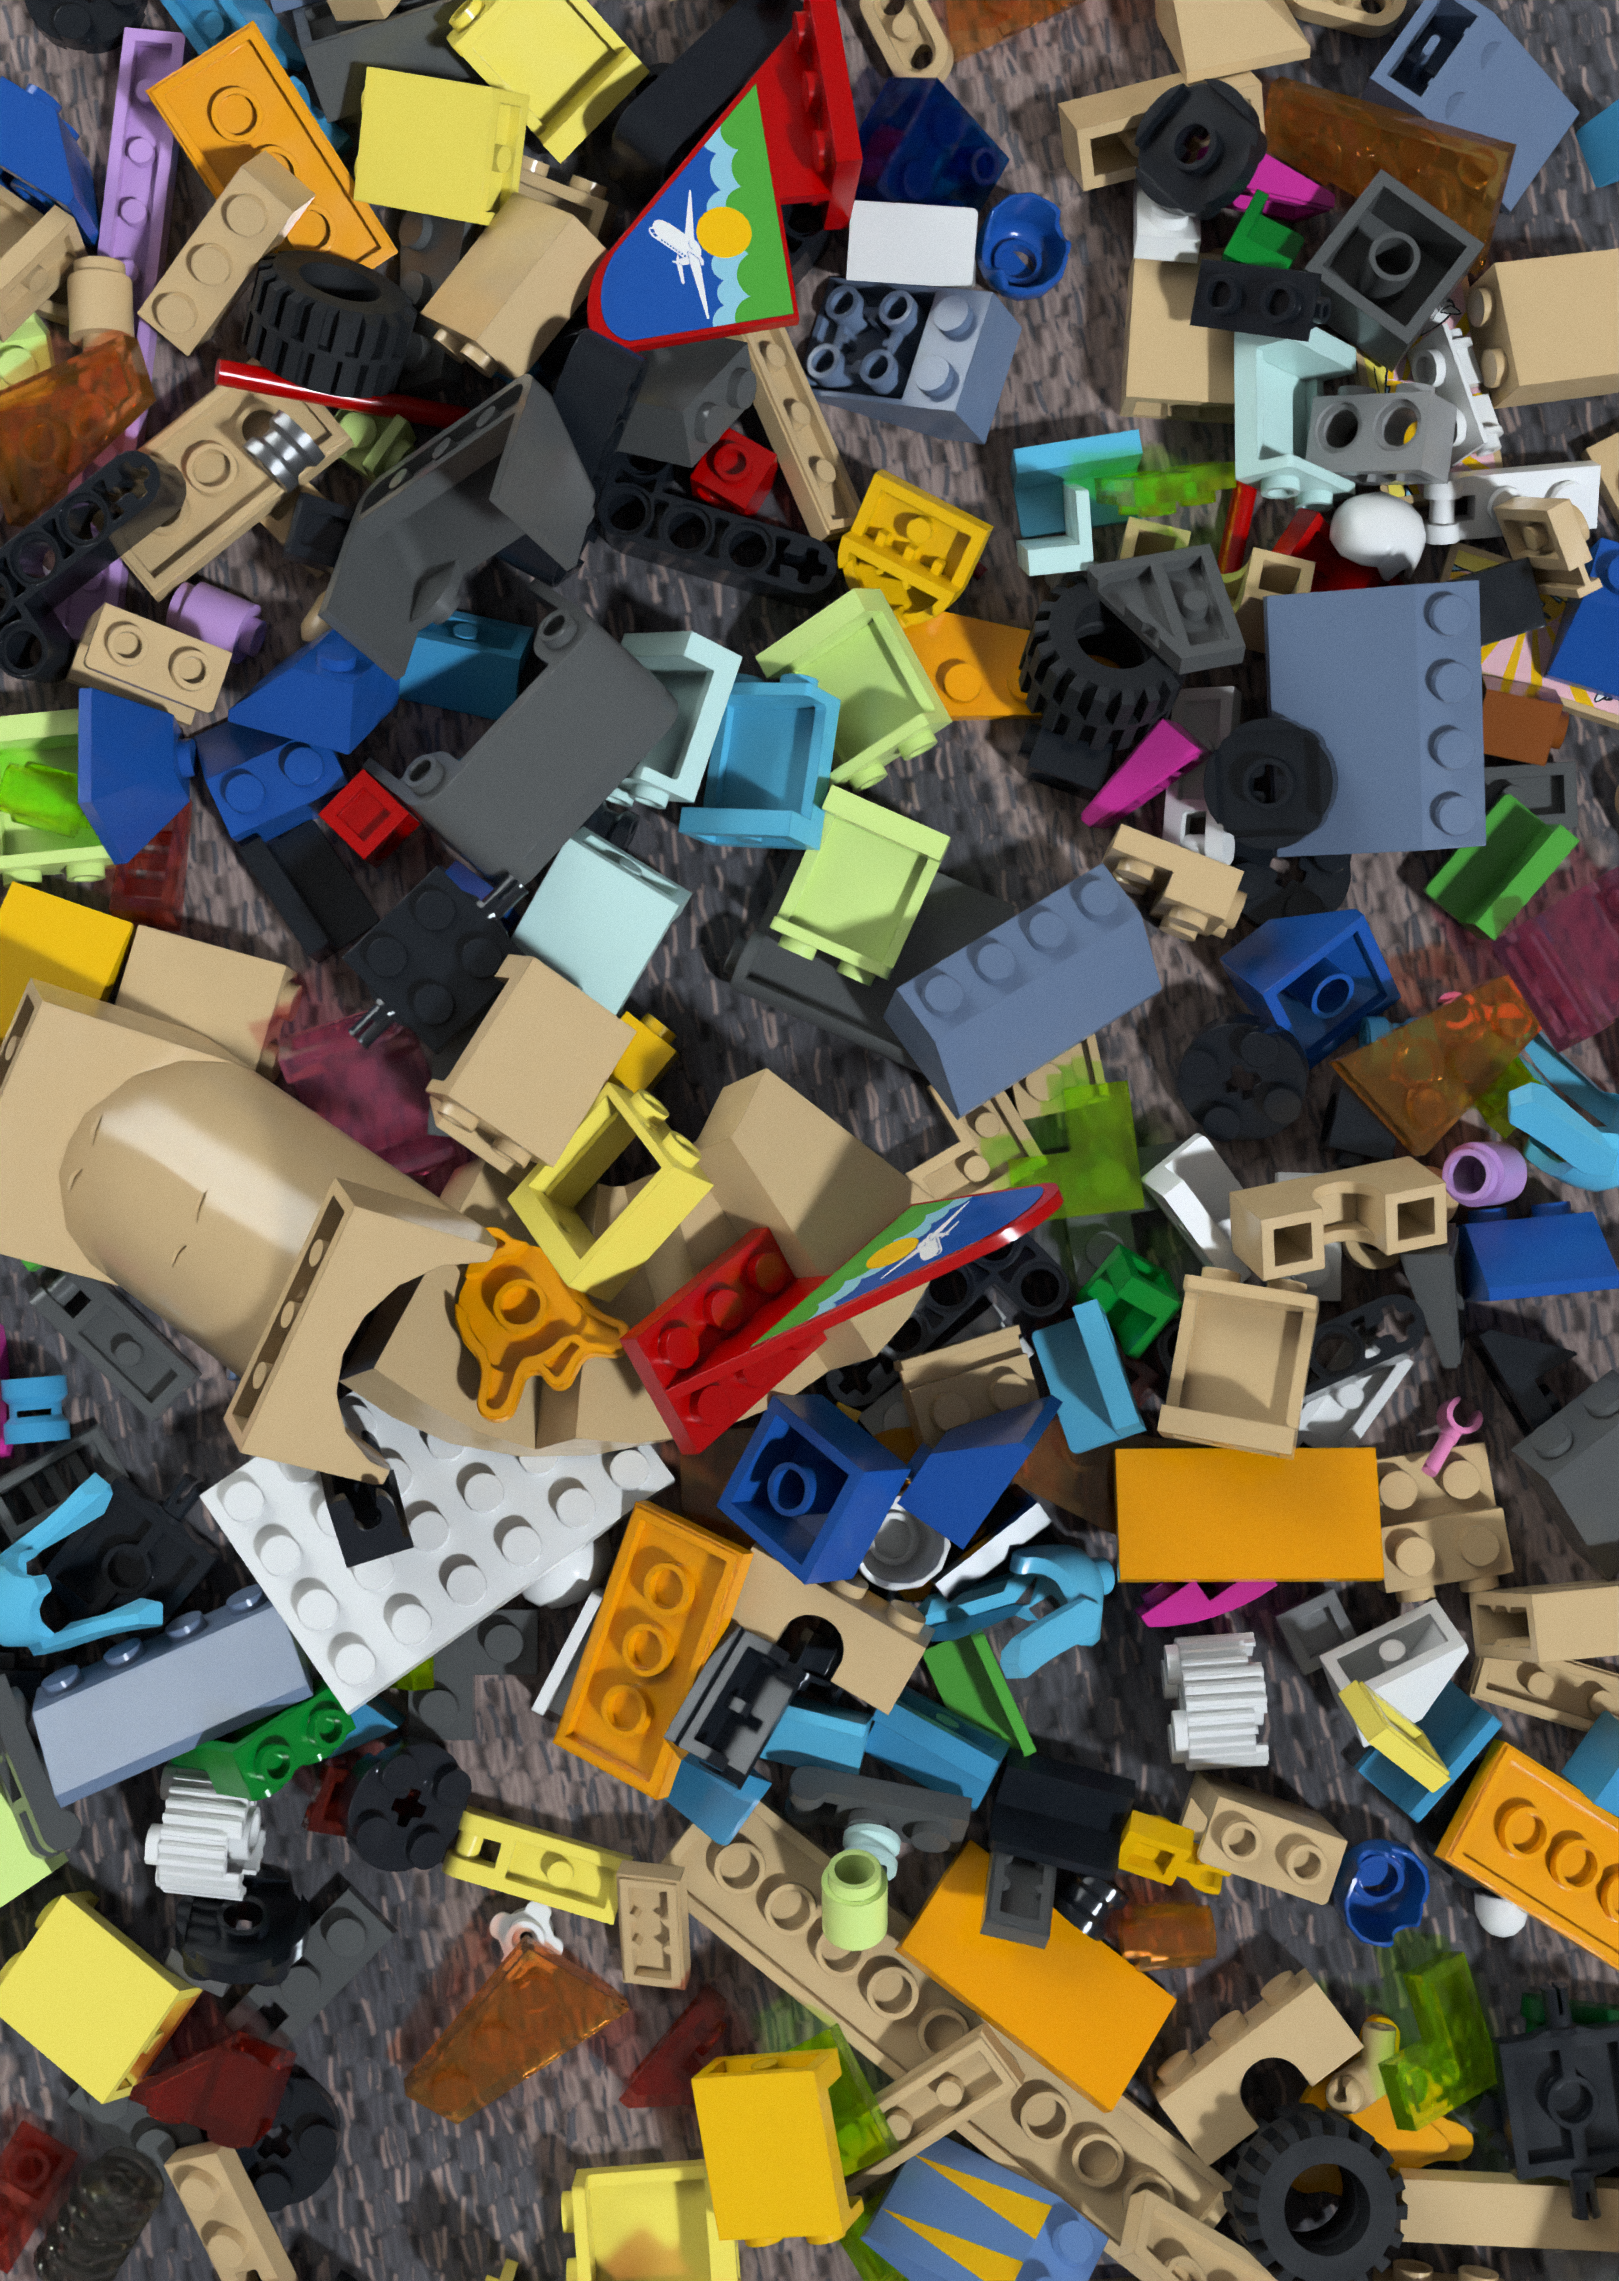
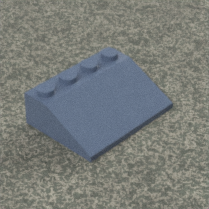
(1400, 707)

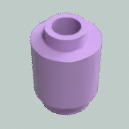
(217, 619)
(1484, 1173)

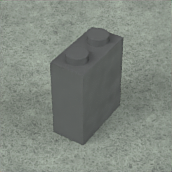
(688, 400)
(1576, 1472)

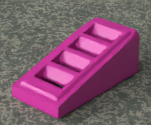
(1290, 193)
(1152, 766)

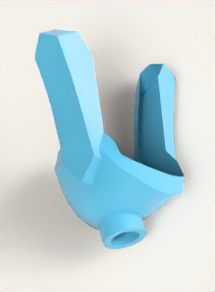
(1551, 1123)
(1061, 1572)
(23, 1594)

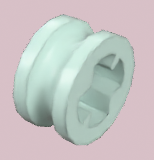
(876, 1840)

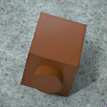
(1521, 720)

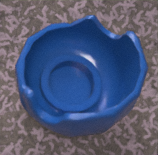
(1027, 226)
(1380, 1914)

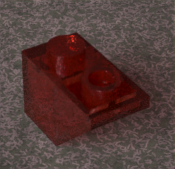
(221, 2088)

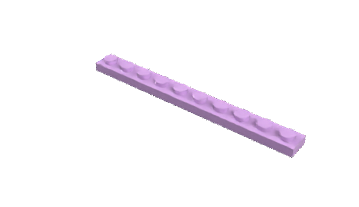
(136, 233)

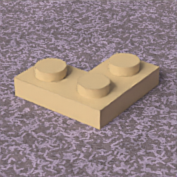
(979, 1158)

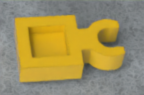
(1164, 1851)

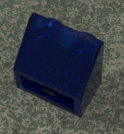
(925, 148)

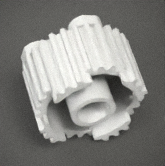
(1217, 1701)
(203, 1838)

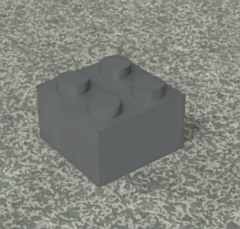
(1391, 268)

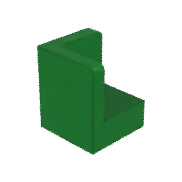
(1262, 240)
(1135, 1297)

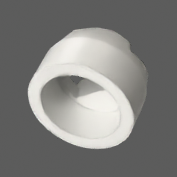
(1497, 1915)

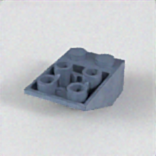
(1473, 74)
(913, 355)

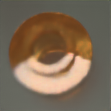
(1167, 1935)

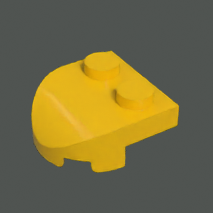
(911, 548)

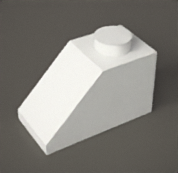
(1400, 1661)

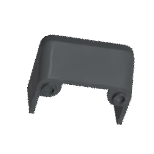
(449, 509)
(546, 755)

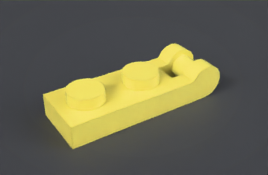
(537, 1865)

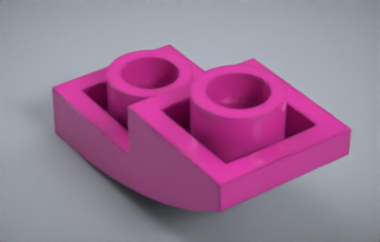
(1186, 1603)

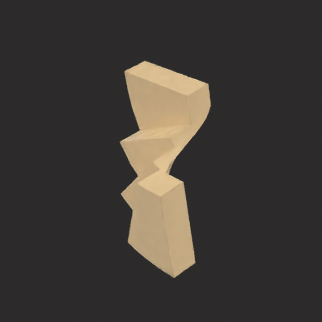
(771, 1166)

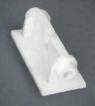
(1450, 365)

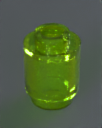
(42, 798)

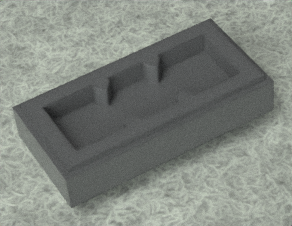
(1018, 1900)

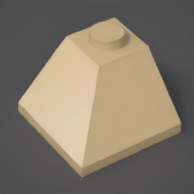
(1229, 35)

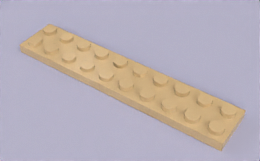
(768, 1907)

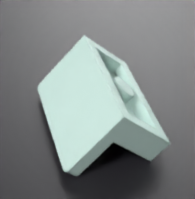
(1066, 552)

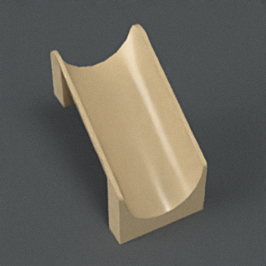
(213, 1206)

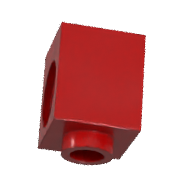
(735, 475)
(369, 819)

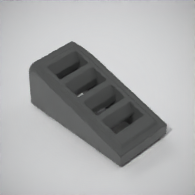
(1438, 1289)
(10, 1516)

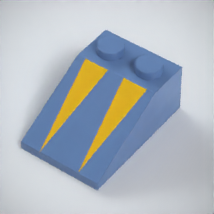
(977, 2221)

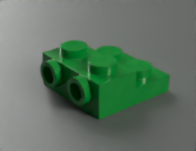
(267, 1752)

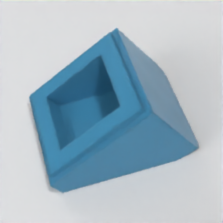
(1601, 145)
(371, 1722)

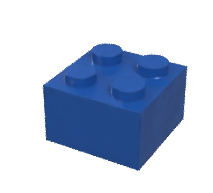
(813, 1488)

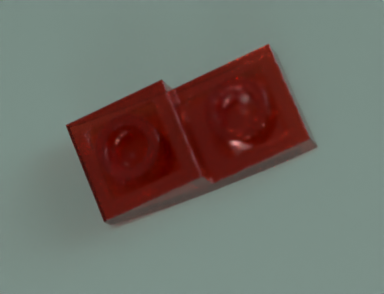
(30, 2178)

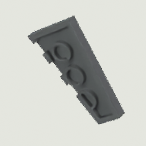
(428, 255)

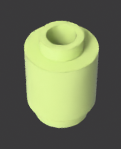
(854, 1900)

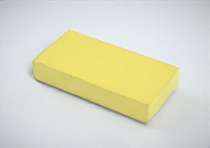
(1395, 1735)

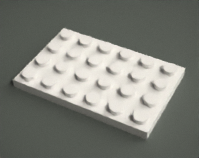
(478, 1531)

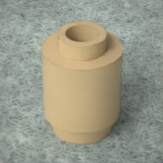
(99, 301)

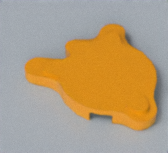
(527, 1324)
(1438, 2141)

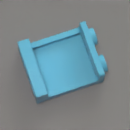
(768, 766)

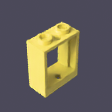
(549, 1194)

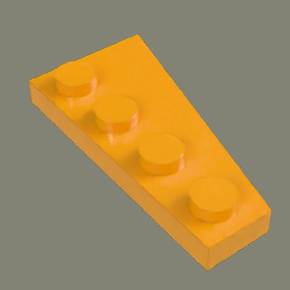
(975, 666)

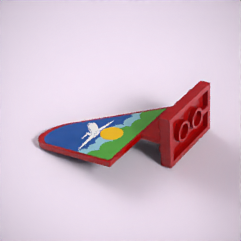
(713, 240)
(752, 1322)

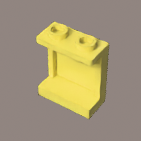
(556, 55)
(439, 145)
(92, 1998)
(646, 2225)

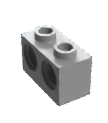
(1378, 448)

